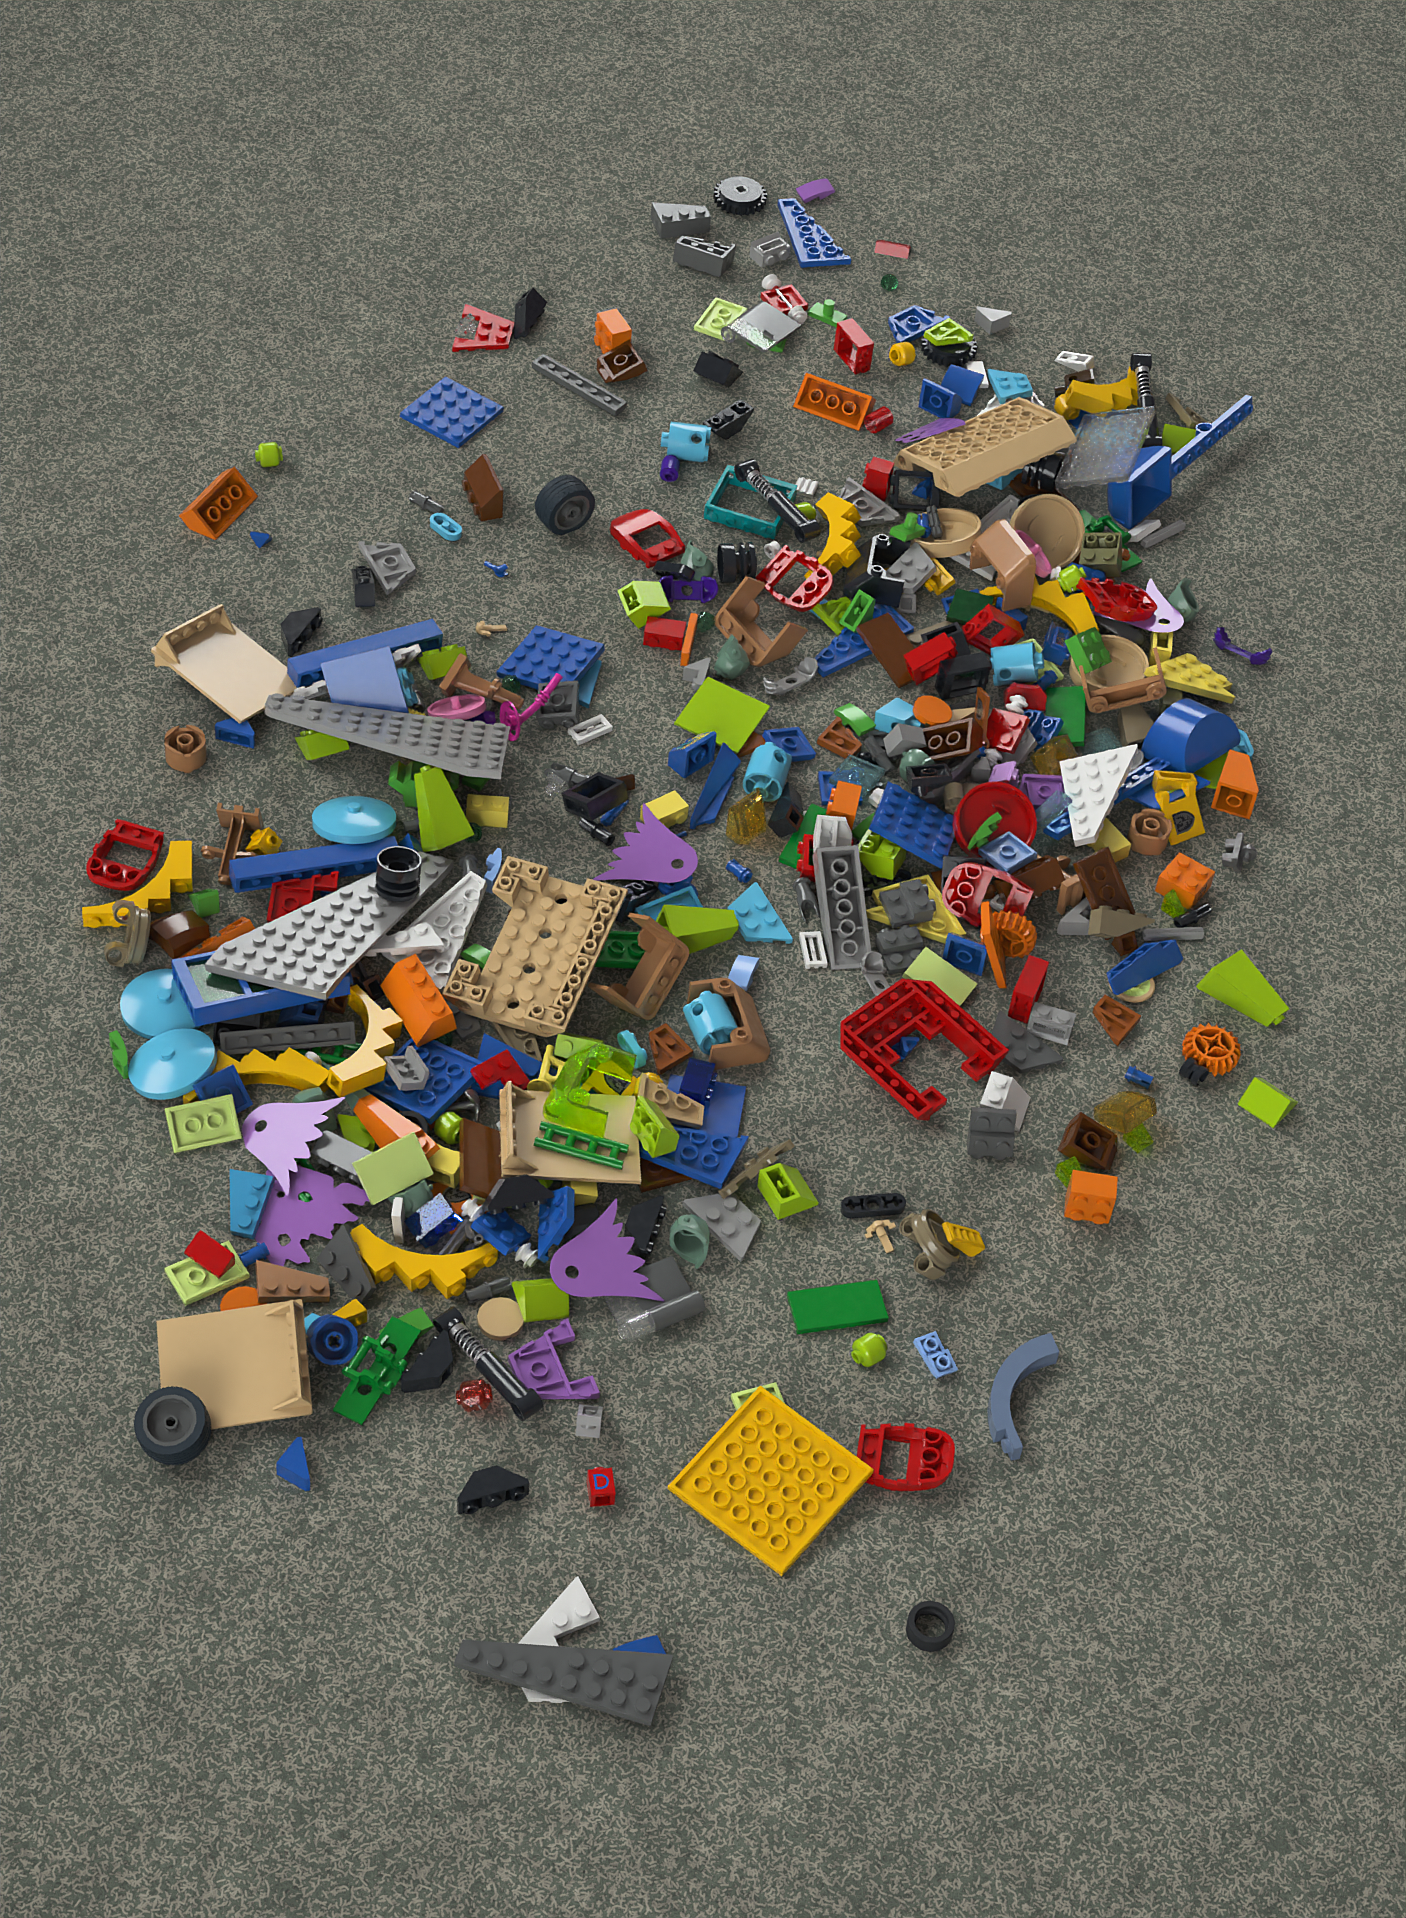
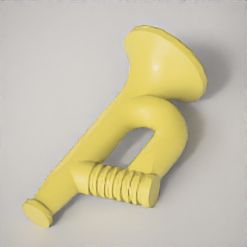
(545, 1080)

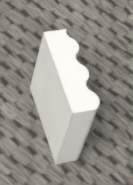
(806, 487)

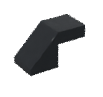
(368, 984)

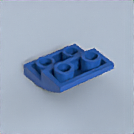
(963, 383)
(1042, 727)

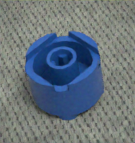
(344, 1335)

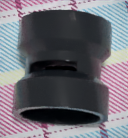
(1193, 1071)

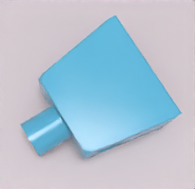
(893, 713)

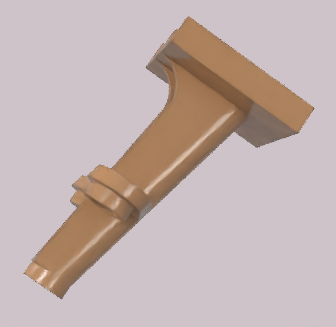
(461, 678)
(238, 823)
(1071, 889)

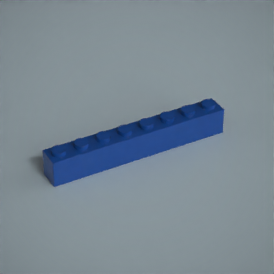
(306, 668)
(348, 859)

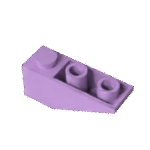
(1005, 773)

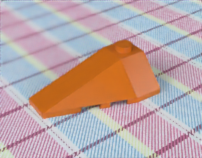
(228, 933)

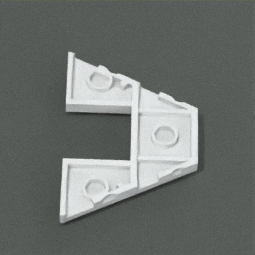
(407, 941)
(567, 1614)

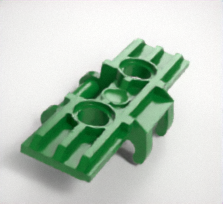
(1098, 527)
(382, 1374)

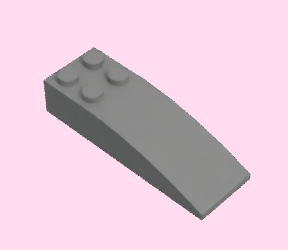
(842, 905)

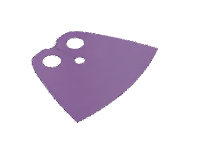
(935, 427)

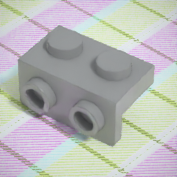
(408, 1070)

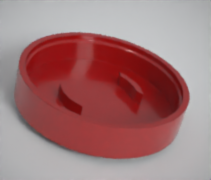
(984, 801)

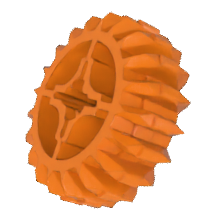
(1015, 932)
(1212, 1048)

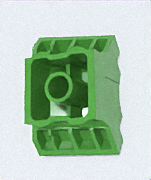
(403, 780)

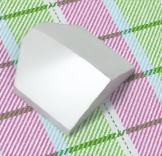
(831, 832)

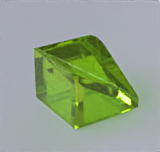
(1171, 904)
(1138, 1138)
(1065, 1168)

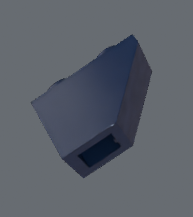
(302, 1015)

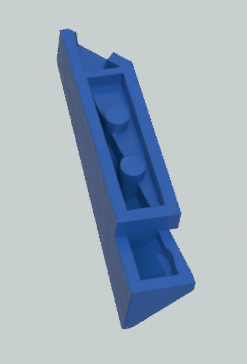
(716, 787)
(1144, 964)

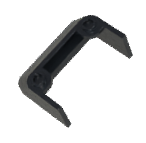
(873, 578)

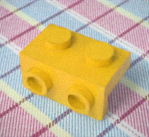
(940, 580)

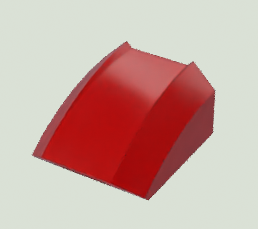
(1033, 694)

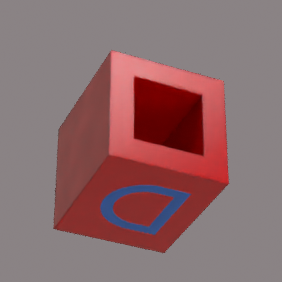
(601, 1486)

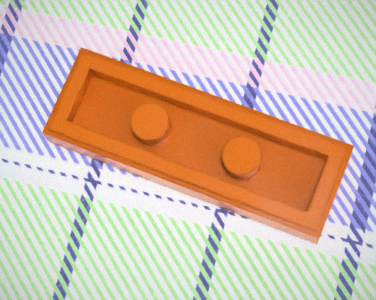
(689, 639)

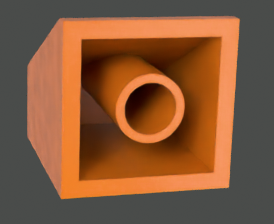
(1236, 786)

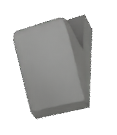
(697, 673)
(1076, 920)
(589, 1421)

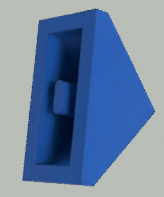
(234, 732)
(293, 1465)

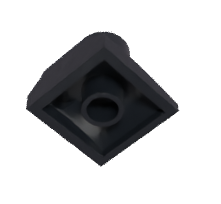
(924, 778)

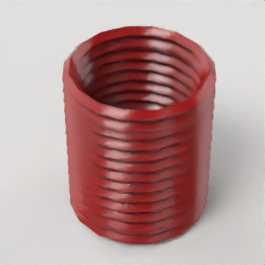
(880, 419)

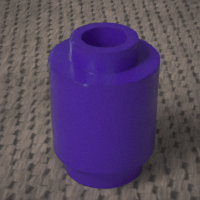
(670, 468)

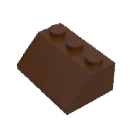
(483, 489)
(952, 739)
(1039, 875)

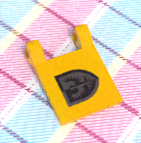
(1182, 813)
(609, 1085)

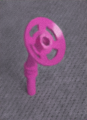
(514, 719)

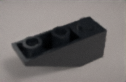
(527, 309)
(363, 586)
(787, 813)
(638, 894)

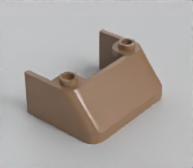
(1012, 560)
(738, 619)
(1125, 693)
(654, 973)
(748, 1040)

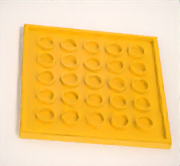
(770, 1480)

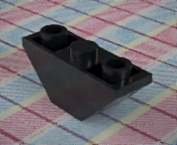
(730, 420)
(299, 627)
(516, 1192)
(644, 1225)
(430, 1367)
(491, 1488)

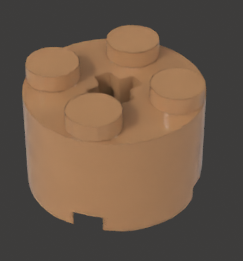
(185, 748)
(1149, 832)

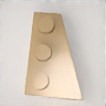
(676, 1107)

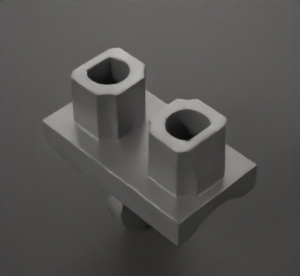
(1240, 852)

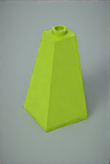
(439, 812)
(698, 926)
(1244, 989)

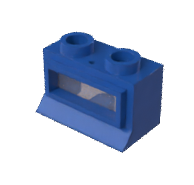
(1054, 645)

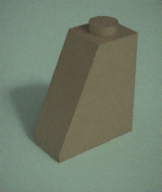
(1133, 725)

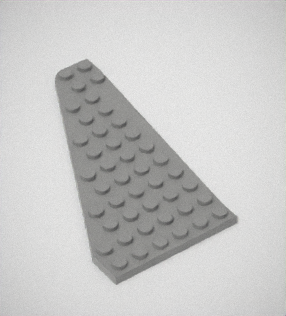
(445, 743)
(322, 940)

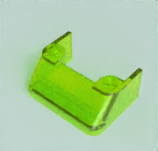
(570, 1104)

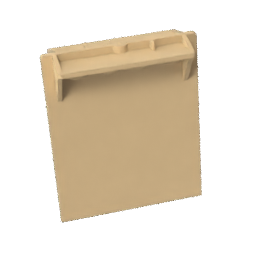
(223, 664)
(520, 1126)
(240, 1362)

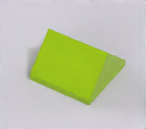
(1176, 437)
(1266, 1102)
(541, 1300)

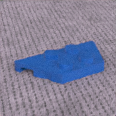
(913, 323)
(555, 1220)

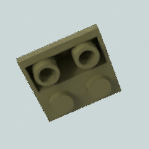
(1102, 552)

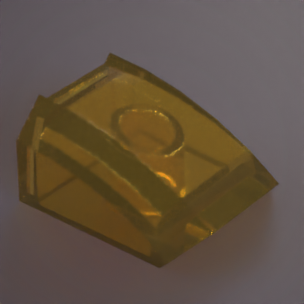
(747, 818)
(1125, 1110)

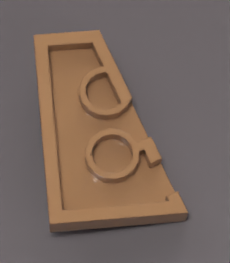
(285, 1284)

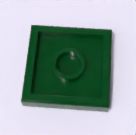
(966, 606)

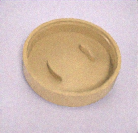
(1053, 525)
(958, 529)
(1126, 666)

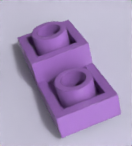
(818, 188)

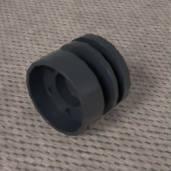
(1043, 470)
(736, 562)
(398, 873)

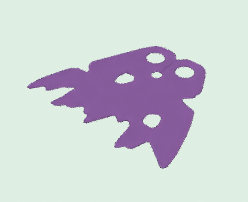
(302, 1218)

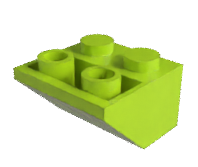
(643, 600)
(438, 663)
(317, 744)
(880, 855)
(569, 1044)
(653, 1128)
(785, 1190)

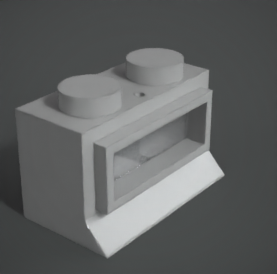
(769, 250)
(1051, 1023)

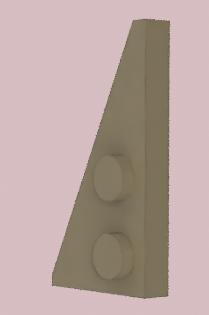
(1186, 415)
(753, 1166)

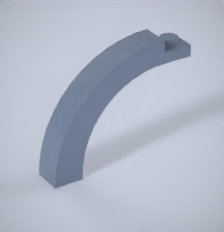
(1020, 1363)

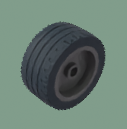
(564, 504)
(172, 1425)

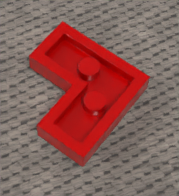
(502, 1068)

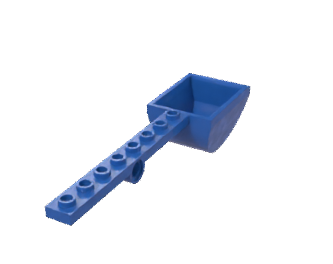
(1155, 468)
(1178, 741)

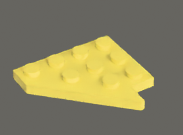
(1192, 676)
(942, 922)

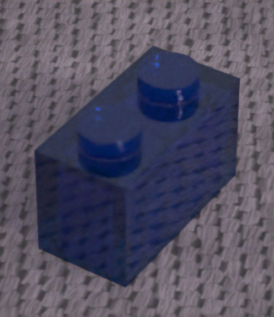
(698, 1080)
(433, 1220)

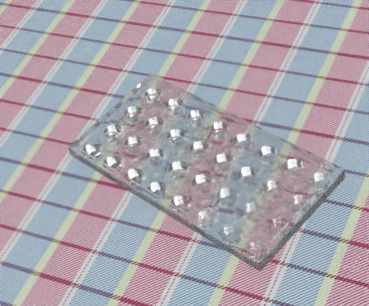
(1105, 447)

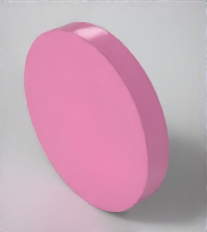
(1043, 566)
(458, 707)

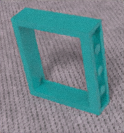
(740, 521)

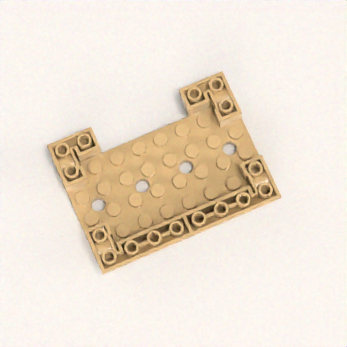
(988, 446)
(560, 961)

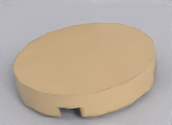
(500, 1318)

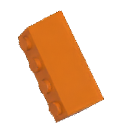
(834, 402)
(219, 504)
(418, 1001)

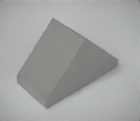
(992, 319)
(903, 738)

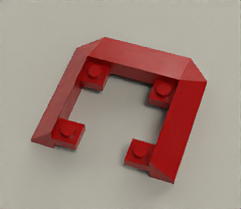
(898, 1012)

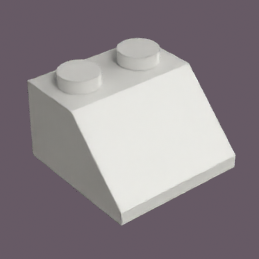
(1005, 1093)

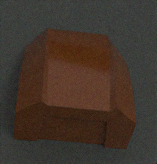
(620, 364)
(179, 932)
(1089, 1142)

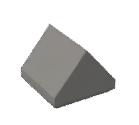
(907, 604)
(981, 771)

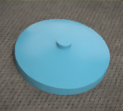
(354, 820)
(154, 1005)
(172, 1063)

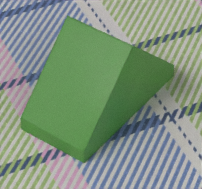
(859, 611)
(205, 902)

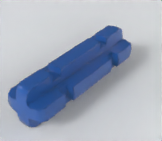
(609, 817)

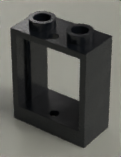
(894, 481)
(948, 668)
(595, 796)

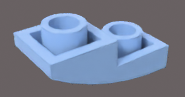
(493, 869)
(743, 971)
(934, 1355)

